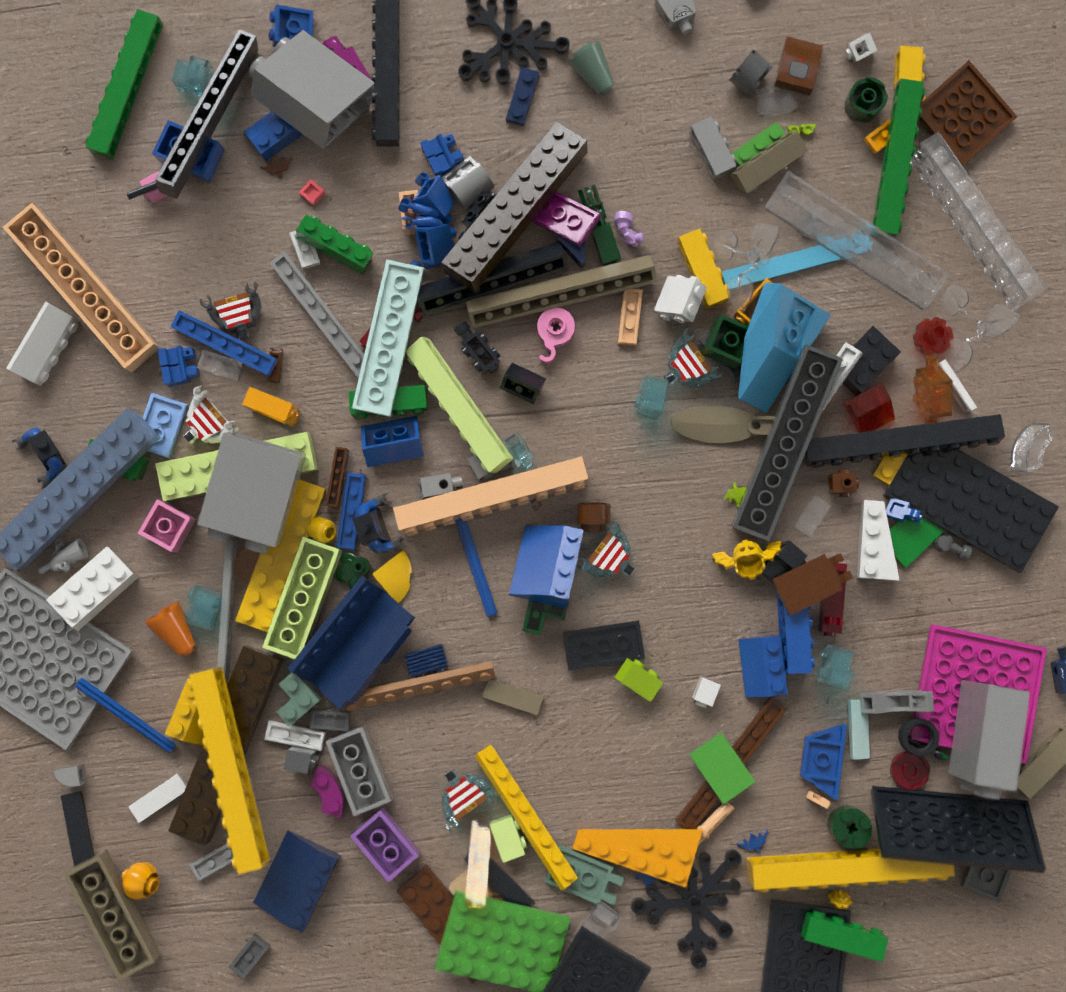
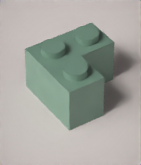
(302, 697)

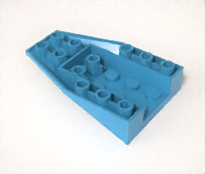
(774, 341)

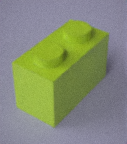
(638, 679)

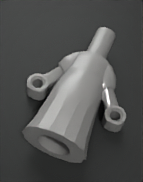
(67, 556)

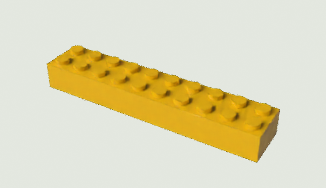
(229, 770)
(837, 868)

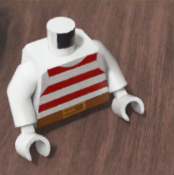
(206, 420)

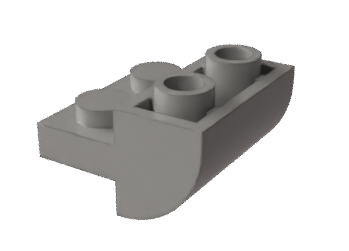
(468, 181)

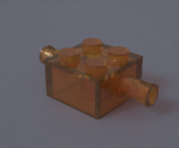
(933, 390)

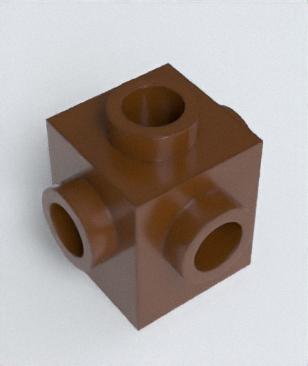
(837, 481)

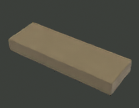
(512, 696)

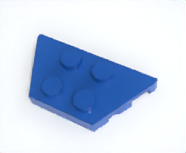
(824, 758)

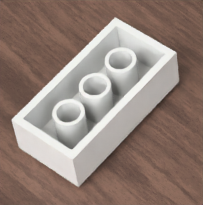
(91, 588)

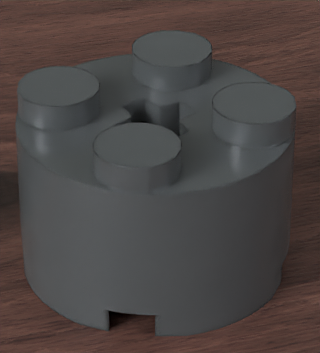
(750, 72)

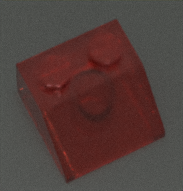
(870, 409)

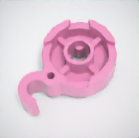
(551, 338)

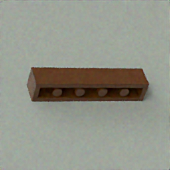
(337, 477)

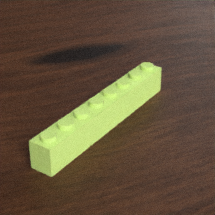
(459, 405)

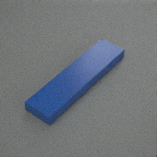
(352, 500)

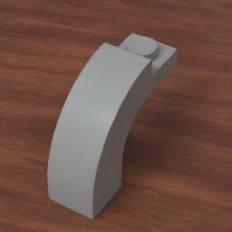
(896, 701)

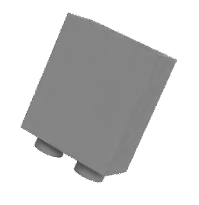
(311, 88)
(251, 491)
(988, 738)

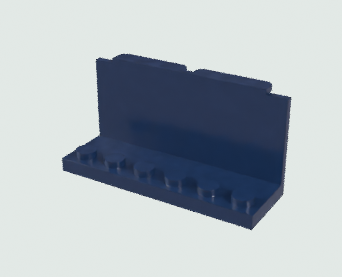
(353, 643)

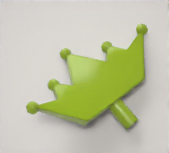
(735, 494)

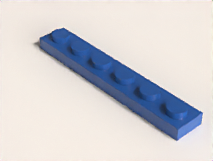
(224, 343)

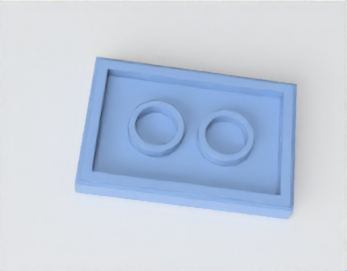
(166, 420)

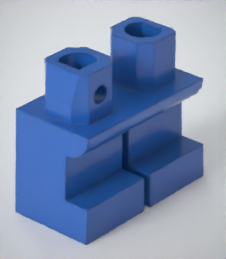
(439, 156)
(175, 365)

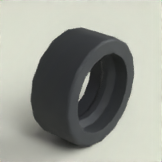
(932, 744)

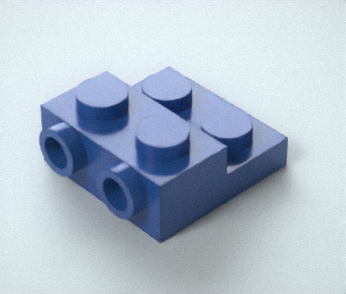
(289, 22)

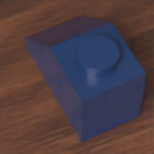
(575, 252)

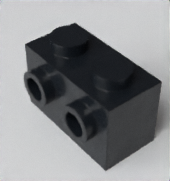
(522, 383)

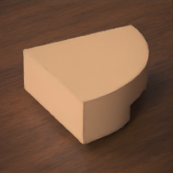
(818, 799)

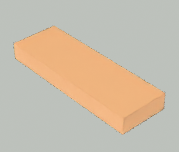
(630, 317)

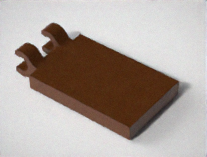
(810, 583)

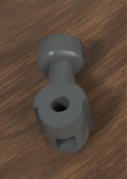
(945, 543)

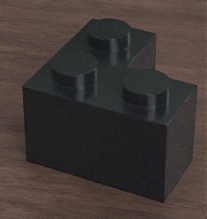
(784, 561)

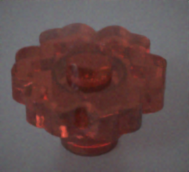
(933, 336)

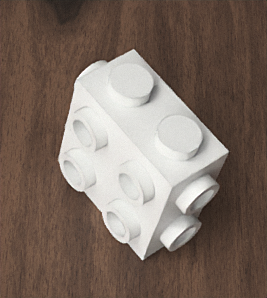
(680, 298)

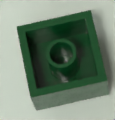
(725, 341)

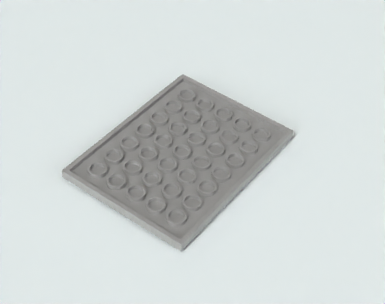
(46, 659)

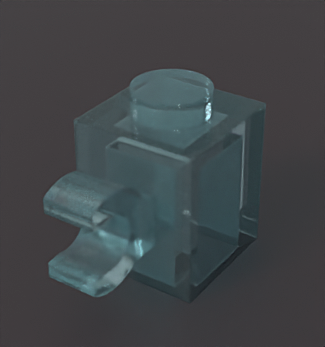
(519, 450)

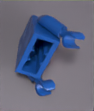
(431, 200)
(433, 240)

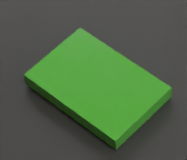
(722, 768)

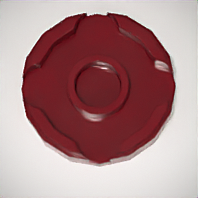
(909, 770)

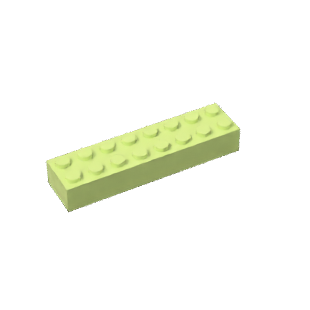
(192, 474)

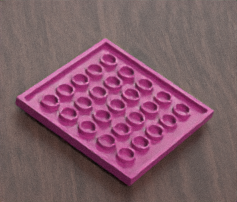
(978, 658)

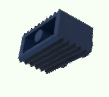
(427, 660)

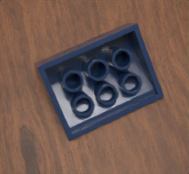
(296, 880)

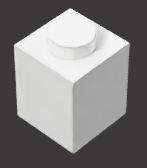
(705, 692)

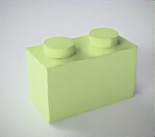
(508, 838)

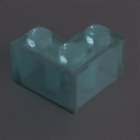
(192, 75)
(652, 397)
(205, 606)
(836, 667)

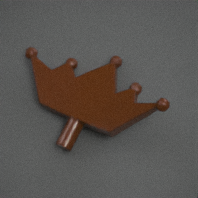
(277, 166)

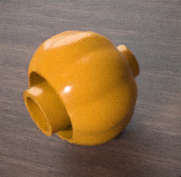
(140, 880)

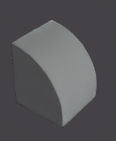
(71, 776)

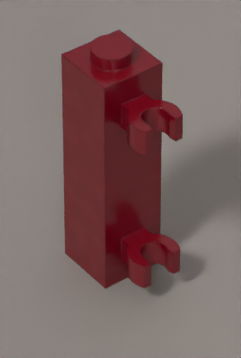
(832, 608)

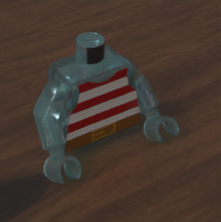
(688, 364)
(610, 555)
(464, 795)

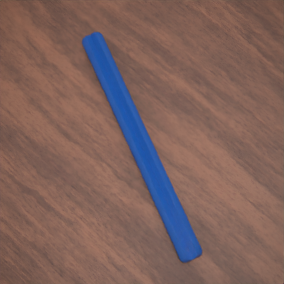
(476, 567)
(125, 715)

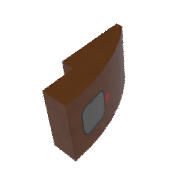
(798, 65)

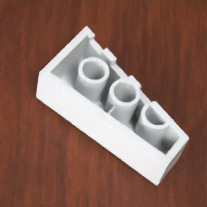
(875, 547)

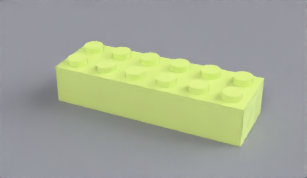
(302, 598)

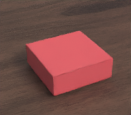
(312, 192)

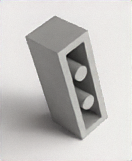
(713, 148)

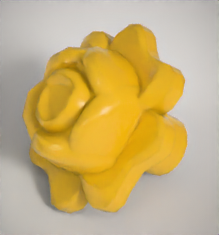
(840, 899)

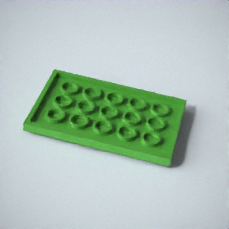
(502, 943)

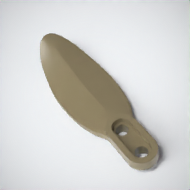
(719, 424)

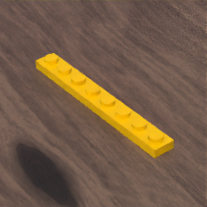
(526, 817)

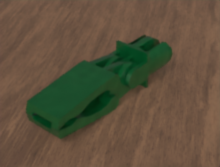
(602, 234)

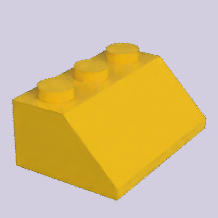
(185, 719)

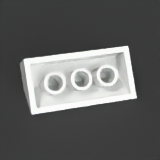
(43, 344)

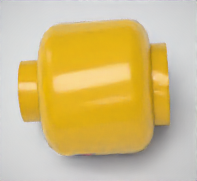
(321, 530)

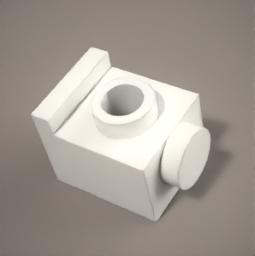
(867, 47)

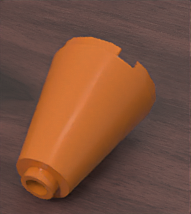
(173, 629)

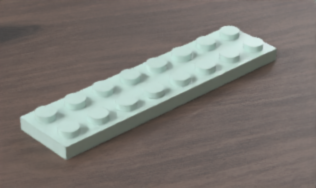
(388, 338)

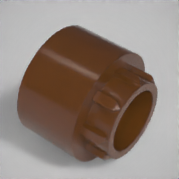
(594, 516)

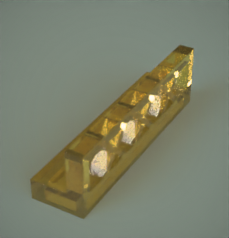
(478, 866)

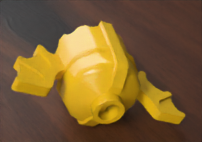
(748, 558)

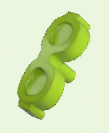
(806, 129)

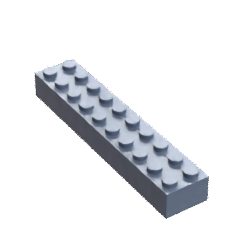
(76, 489)

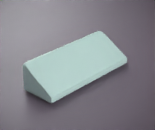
(858, 731)

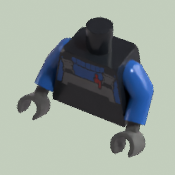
(45, 451)
(372, 528)

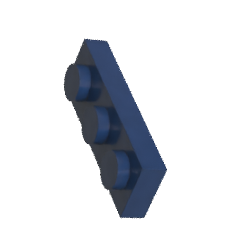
(522, 96)

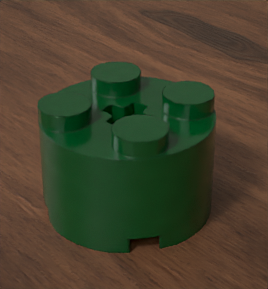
(875, 95)
(853, 837)

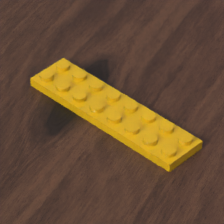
(274, 567)

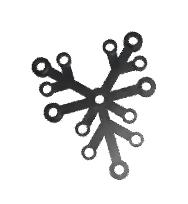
(528, 42)
(710, 883)

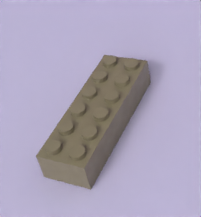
(112, 915)

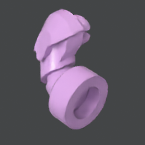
(624, 220)

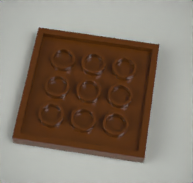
(966, 112)

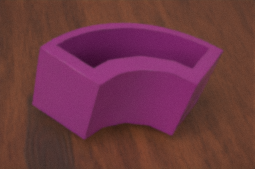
(330, 790)

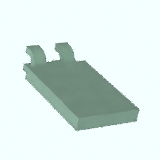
(592, 875)

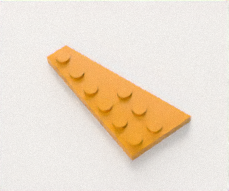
(655, 852)

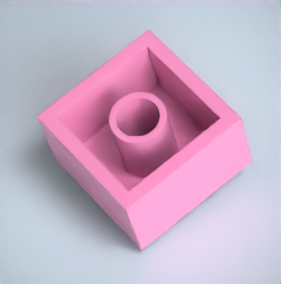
(167, 526)

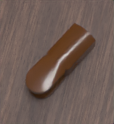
(276, 373)

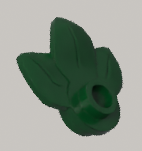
(349, 570)

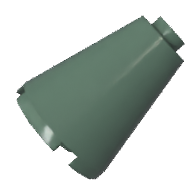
(593, 67)

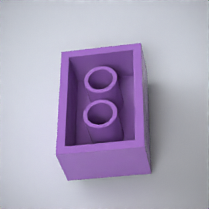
(385, 844)

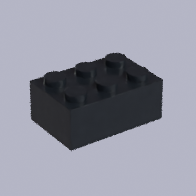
(876, 356)

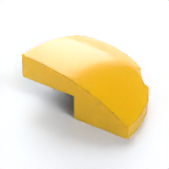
(395, 576)

